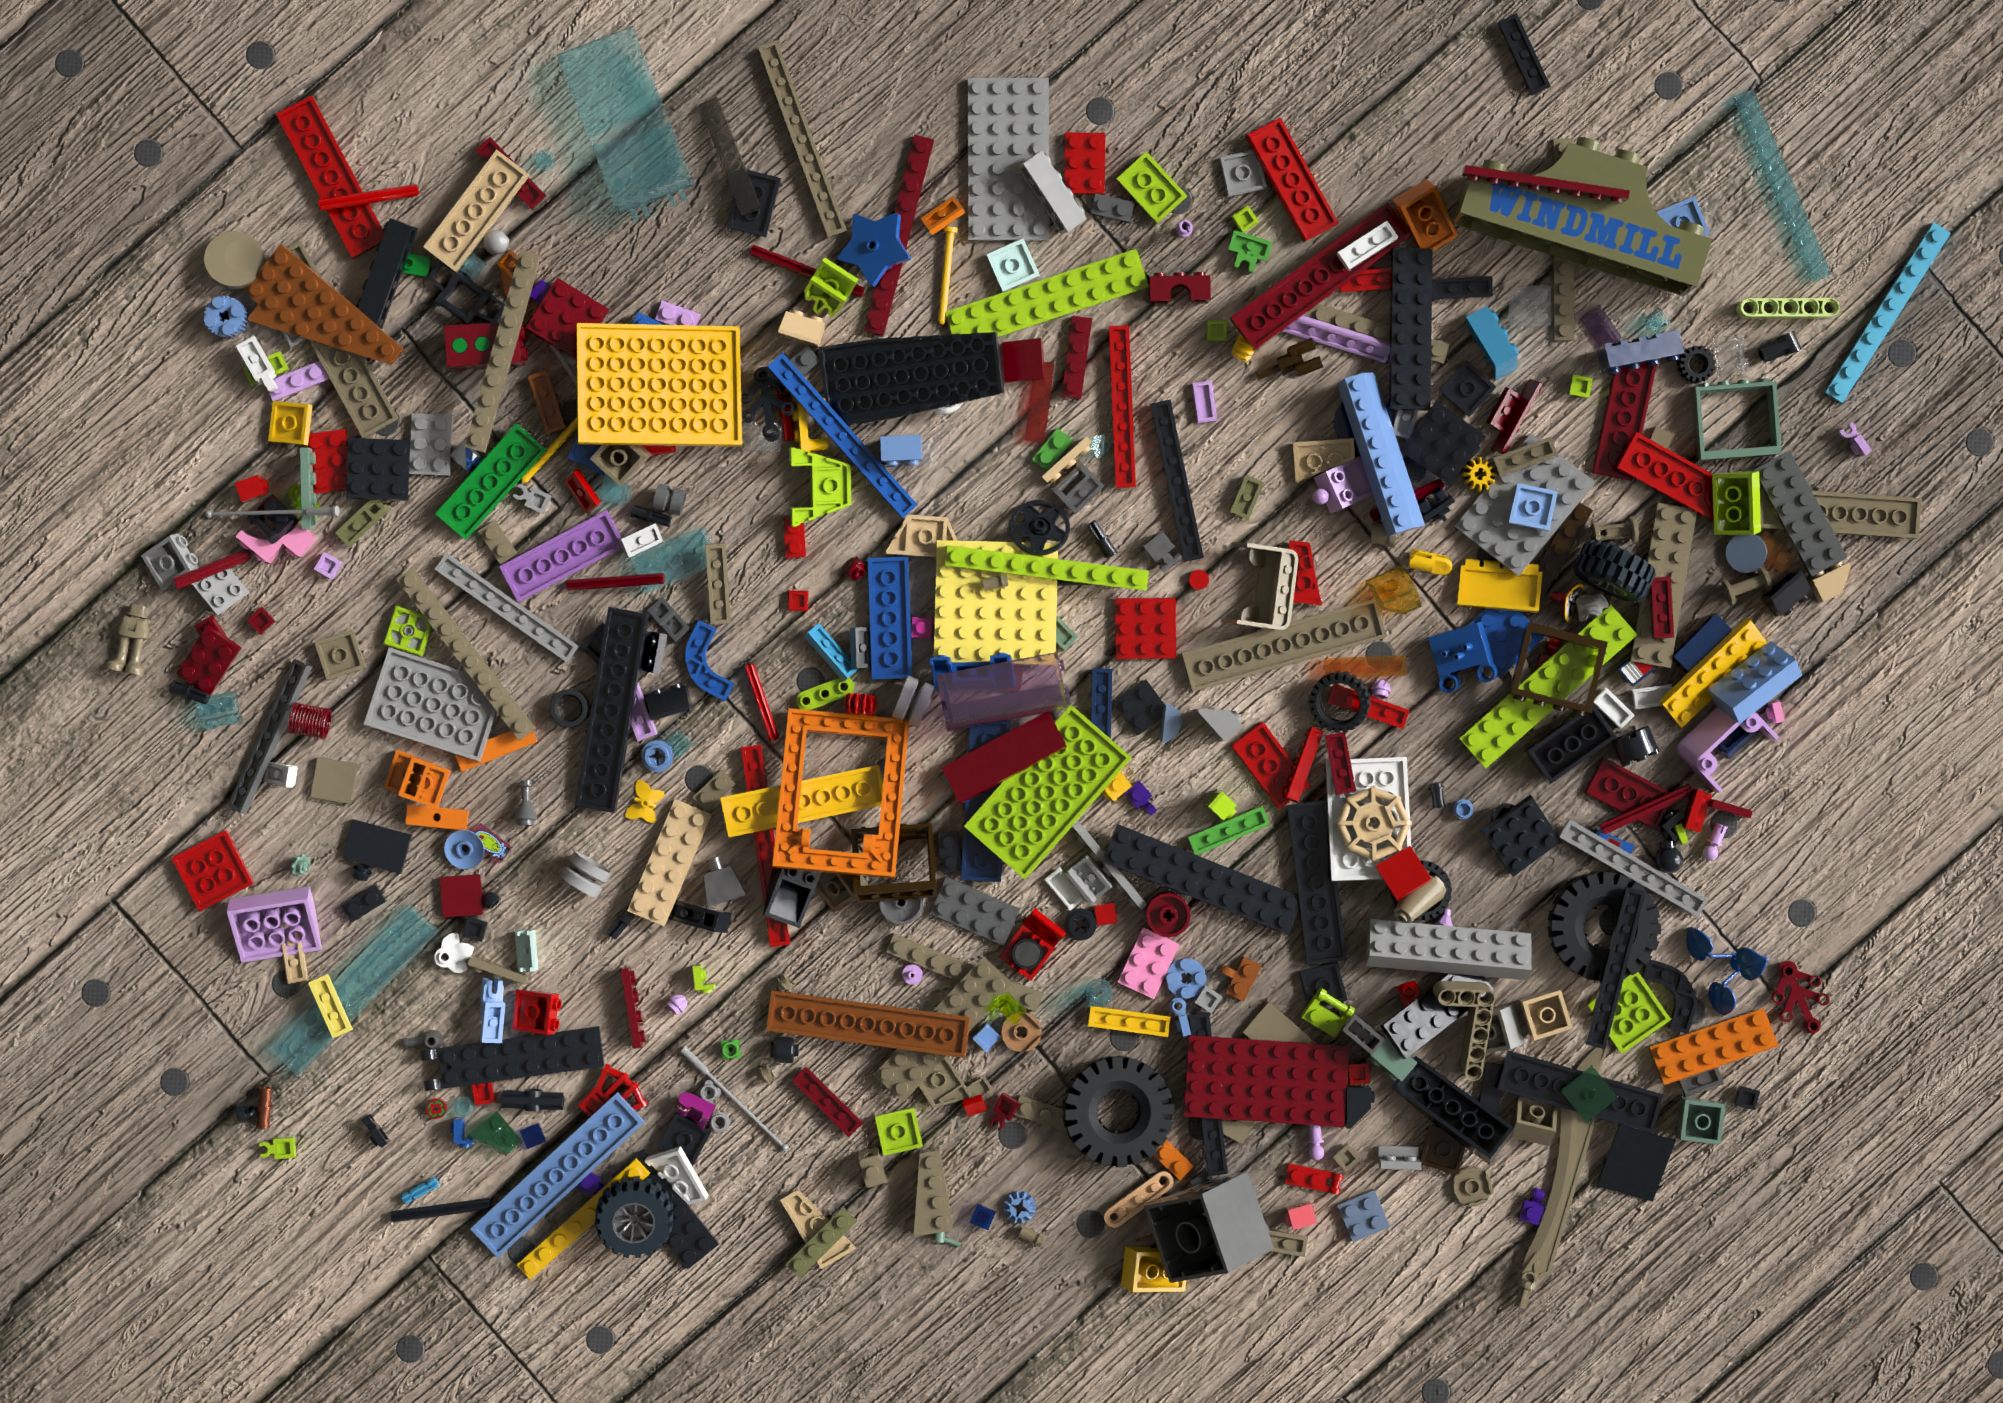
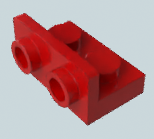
(1696, 810)

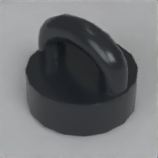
(241, 1110)

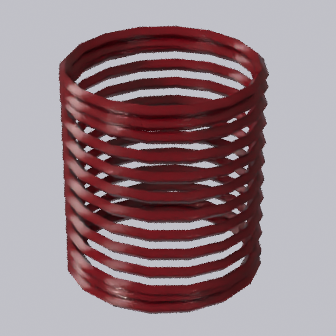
(297, 707)

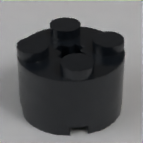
(1635, 746)

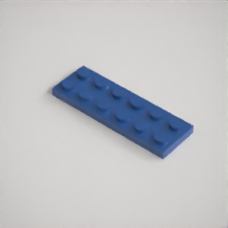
(890, 617)

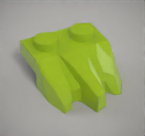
(829, 287)

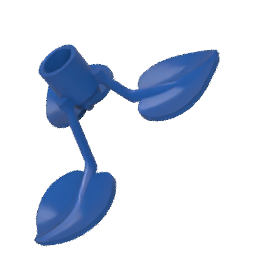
(1745, 961)

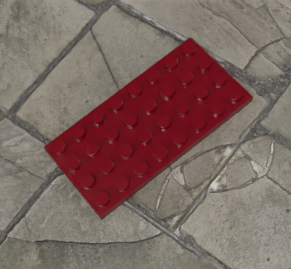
(1266, 1081)

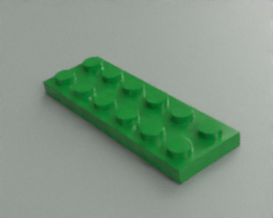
(490, 481)

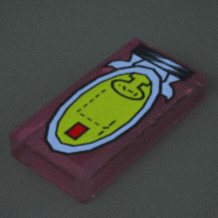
(493, 844)

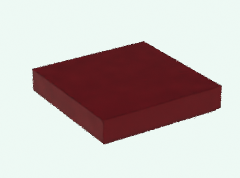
(1023, 360)
(461, 895)

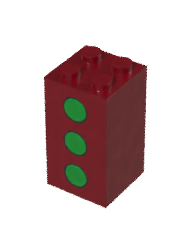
(472, 344)

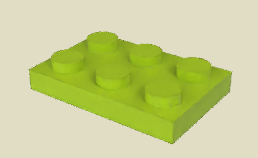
(1151, 187)

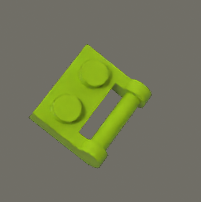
(1325, 1018)

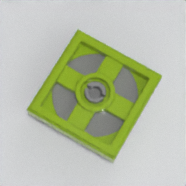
(408, 631)

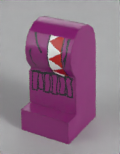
(694, 1108)

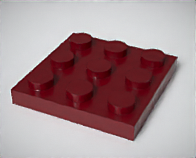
(559, 314)

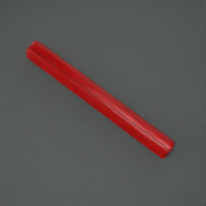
(368, 197)

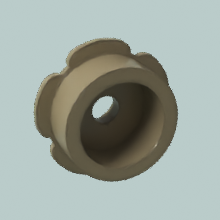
(785, 983)
(766, 1074)

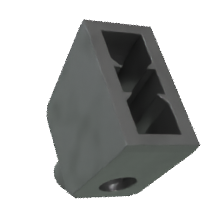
(722, 883)
(1363, 1034)

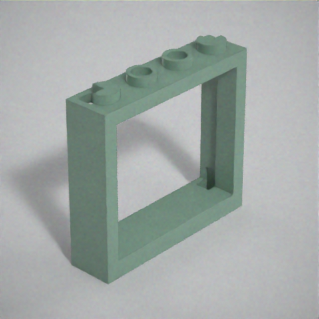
(1742, 385)

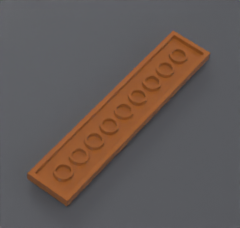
(868, 1023)

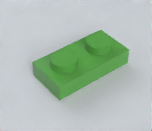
(1052, 450)

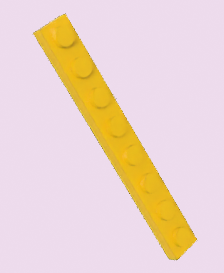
(573, 1226)

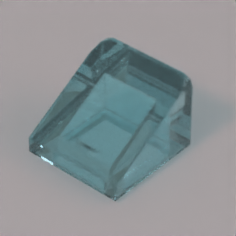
(679, 743)

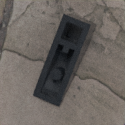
(701, 916)

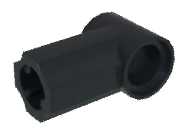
(1782, 346)

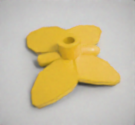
(645, 802)

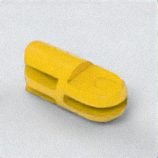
(1430, 562)

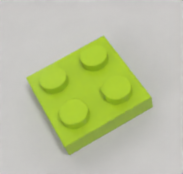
(898, 1131)

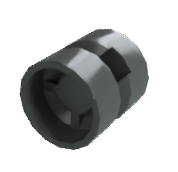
(669, 499)

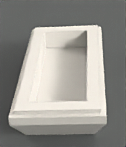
(1649, 696)
(1613, 708)
(1063, 889)

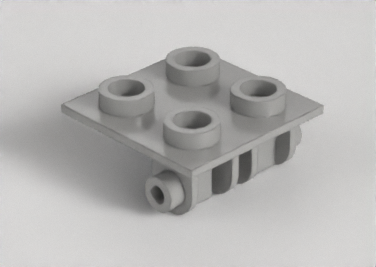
(221, 590)

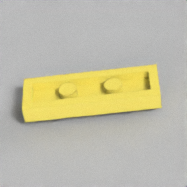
(330, 1006)

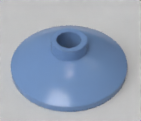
(458, 855)

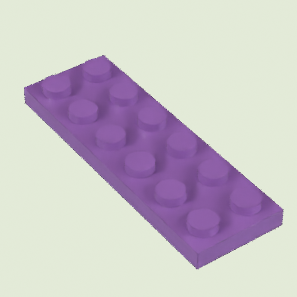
(562, 556)

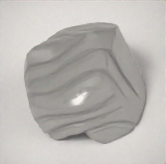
(1590, 605)

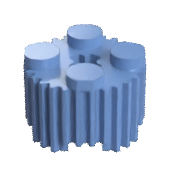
(216, 311)

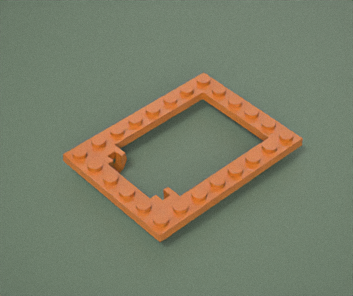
(879, 850)

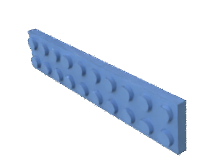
(557, 1175)

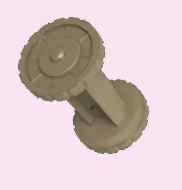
(1616, 531)
(1762, 580)

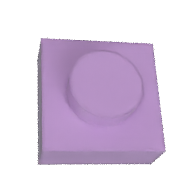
(328, 565)

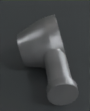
(424, 1040)

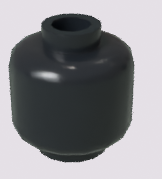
(784, 1049)

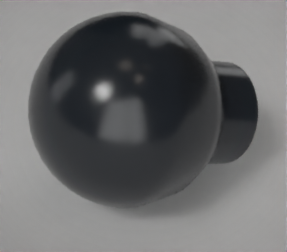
(1668, 858)

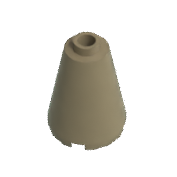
(1420, 900)

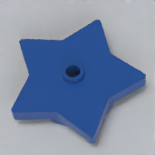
(875, 246)

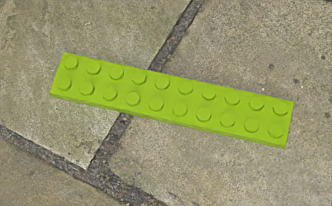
(1051, 297)
(1554, 678)

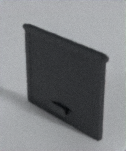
(1635, 1162)

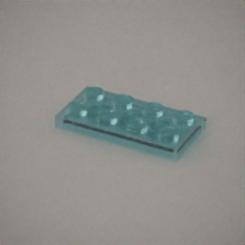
(674, 558)

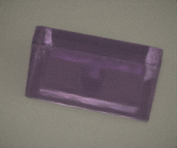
(1601, 326)

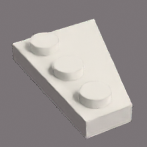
(678, 1171)

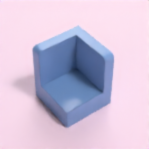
(986, 1037)

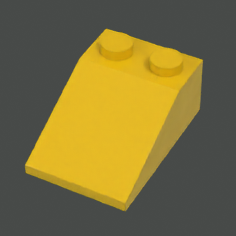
(1146, 1272)

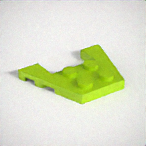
(828, 485)

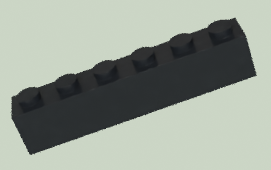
(386, 270)

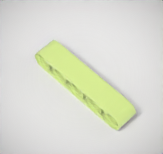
(1778, 311)

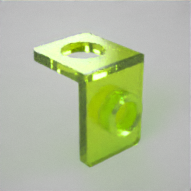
(1008, 1007)

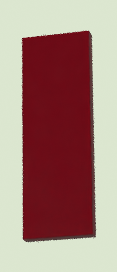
(1622, 417)
(1004, 757)

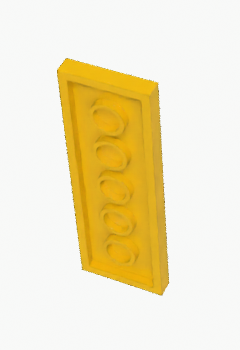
(1692, 690)

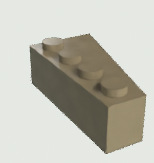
(932, 1198)

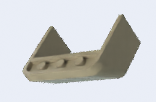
(1274, 587)

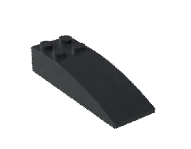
(1454, 1111)

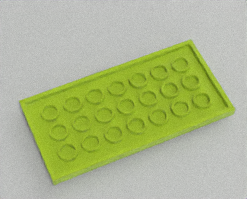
(1045, 800)

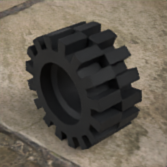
(1705, 355)

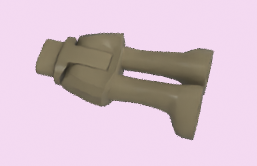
(135, 627)

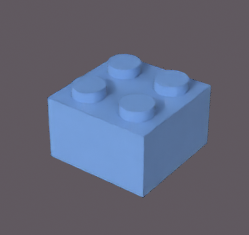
(901, 450)

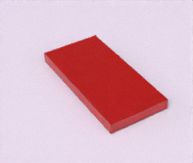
(1266, 762)

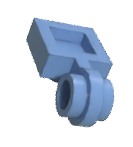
(1182, 1024)

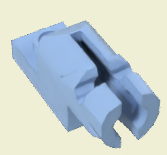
(492, 1011)

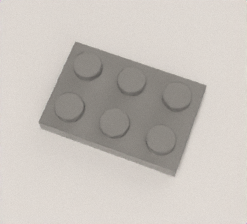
(431, 444)

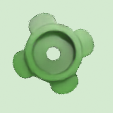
(730, 1044)

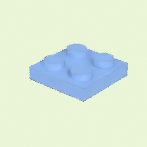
(1533, 507)

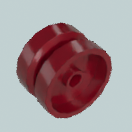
(1176, 922)

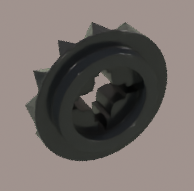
(1070, 925)

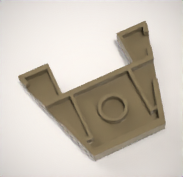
(946, 1086)

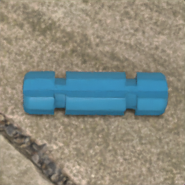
(420, 1190)

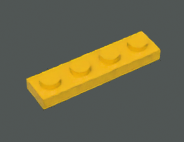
(1129, 1021)

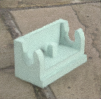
(526, 950)

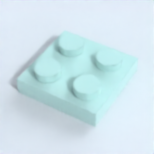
(1013, 265)

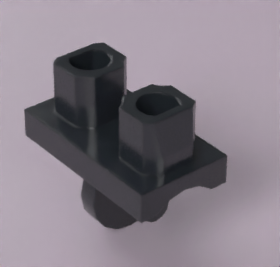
(1436, 508)

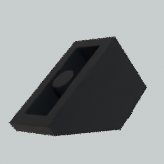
(1357, 1103)

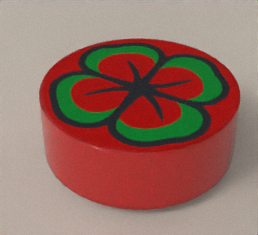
(436, 1108)

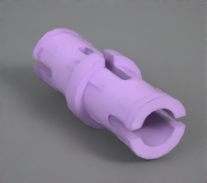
(1184, 224)

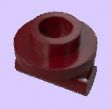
(855, 569)

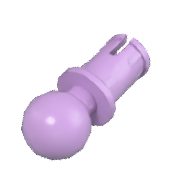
(1710, 852)
(1315, 1152)

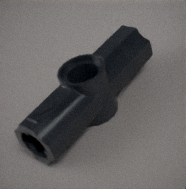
(532, 1100)

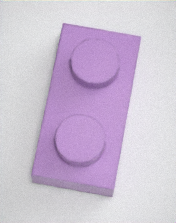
(676, 315)

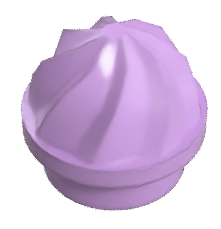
(1380, 689)
(677, 1004)

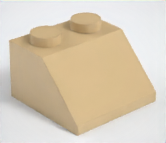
(802, 329)

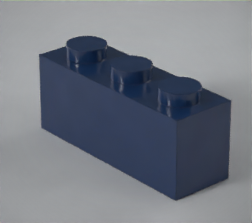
(1701, 642)

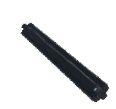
(440, 1210)

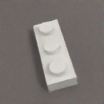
(1367, 245)

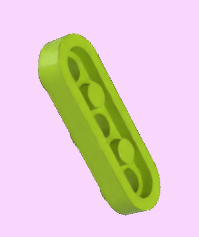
(816, 698)

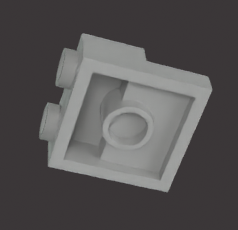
(170, 560)

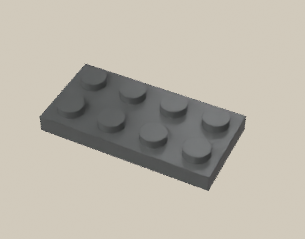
(975, 911)

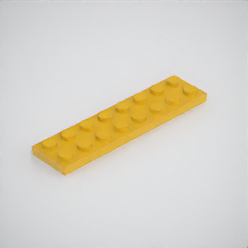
(818, 799)

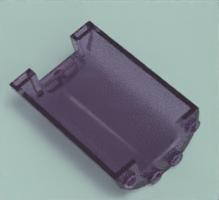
(1003, 691)

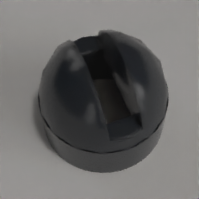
(491, 899)

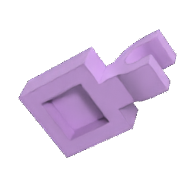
(1857, 442)

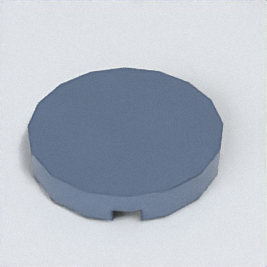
(1746, 553)

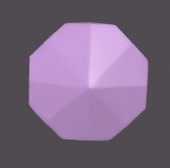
(1445, 919)

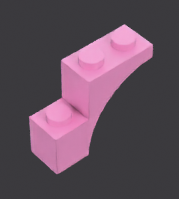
(296, 541)

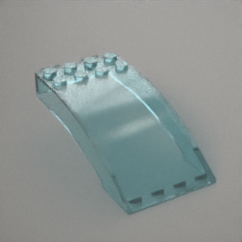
(626, 121)

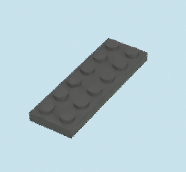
(1800, 513)

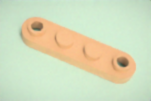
(1137, 1198)

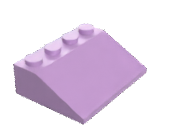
(257, 922)

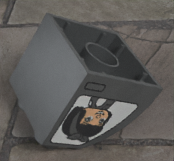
(1209, 1228)

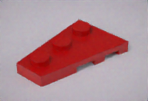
(1306, 582)

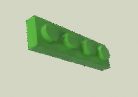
(1228, 830)

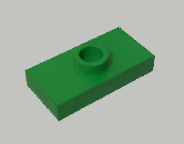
(418, 265)

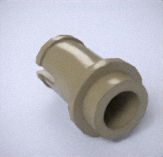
(995, 582)
(1031, 1236)

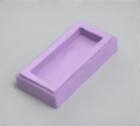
(1204, 402)

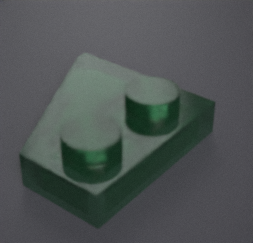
(496, 1134)

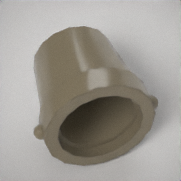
(1380, 537)

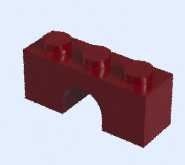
(1197, 285)

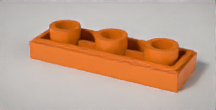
(425, 816)

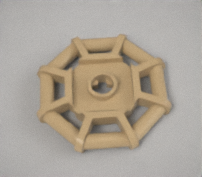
(1369, 834)

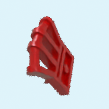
(598, 1098)

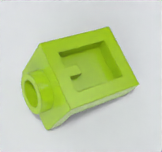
(699, 978)

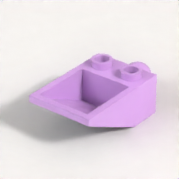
(1342, 485)

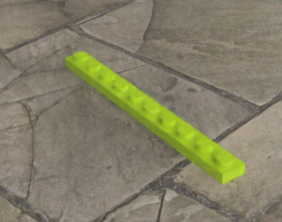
(1046, 568)

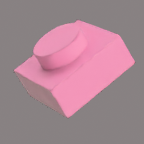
(1775, 712)

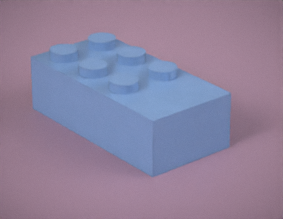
(1755, 682)

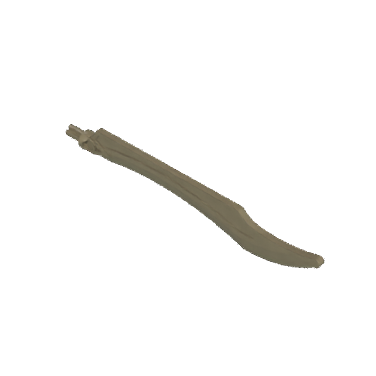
(1573, 1145)

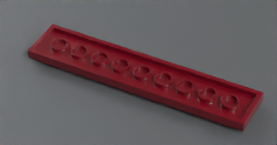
(1311, 282)

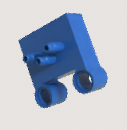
(1461, 650)

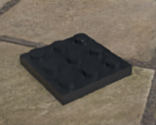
(1442, 442)
(378, 469)
(1521, 835)

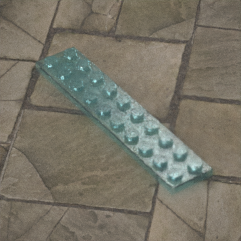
(357, 987)

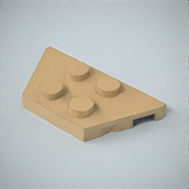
(920, 535)

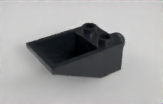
(790, 895)

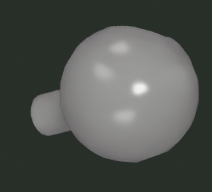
(494, 242)

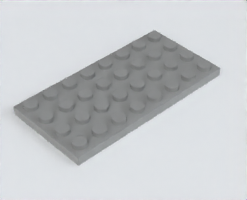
(1004, 129)

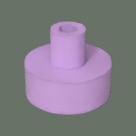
(916, 970)

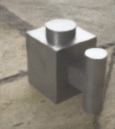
(1159, 548)

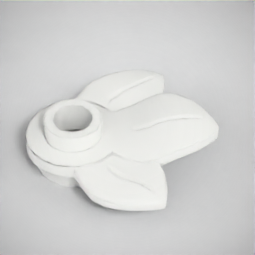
(456, 953)

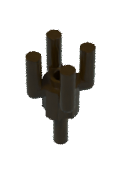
(1294, 362)

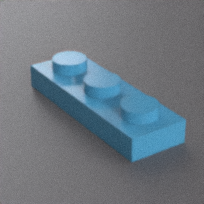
(830, 652)

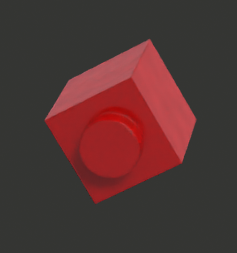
(252, 488)

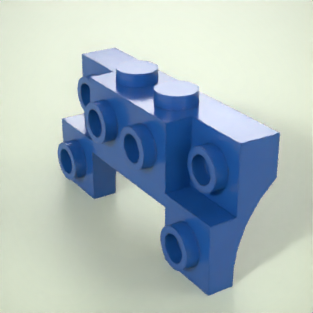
(942, 664)

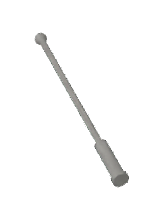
(310, 511)
(704, 1070)

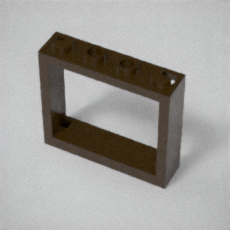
(1539, 699)
(897, 891)

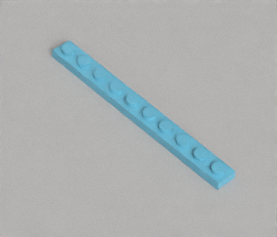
(1887, 312)

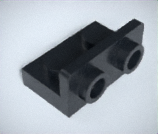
(653, 652)

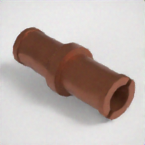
(264, 1107)

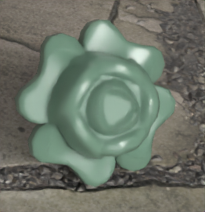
(300, 864)

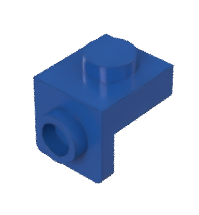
(457, 1128)

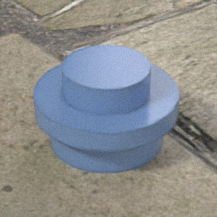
(1463, 809)

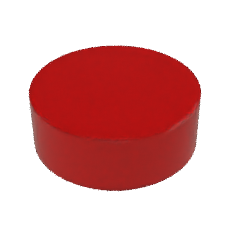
(1198, 579)

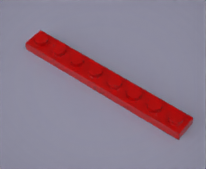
(1122, 406)

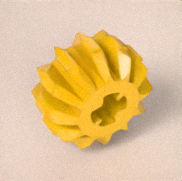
(1241, 349)
(1483, 480)

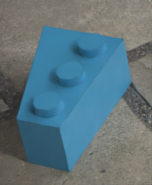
(1493, 341)

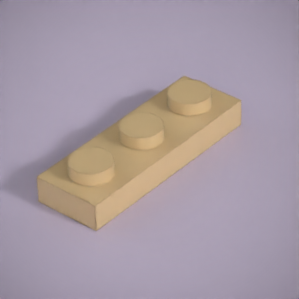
(1067, 461)

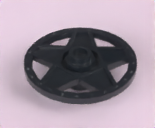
(1039, 527)

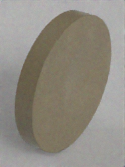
(233, 259)

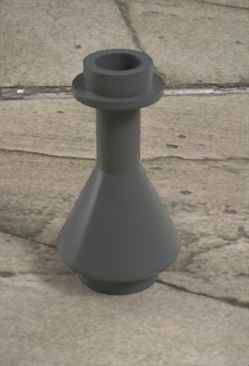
(525, 814)

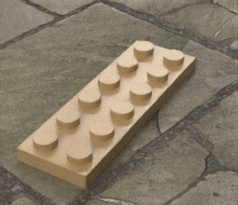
(476, 210)
(669, 862)

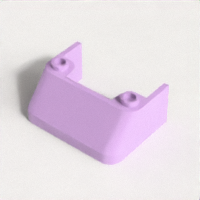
(1707, 735)

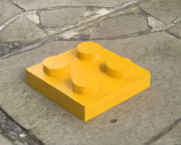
(290, 423)

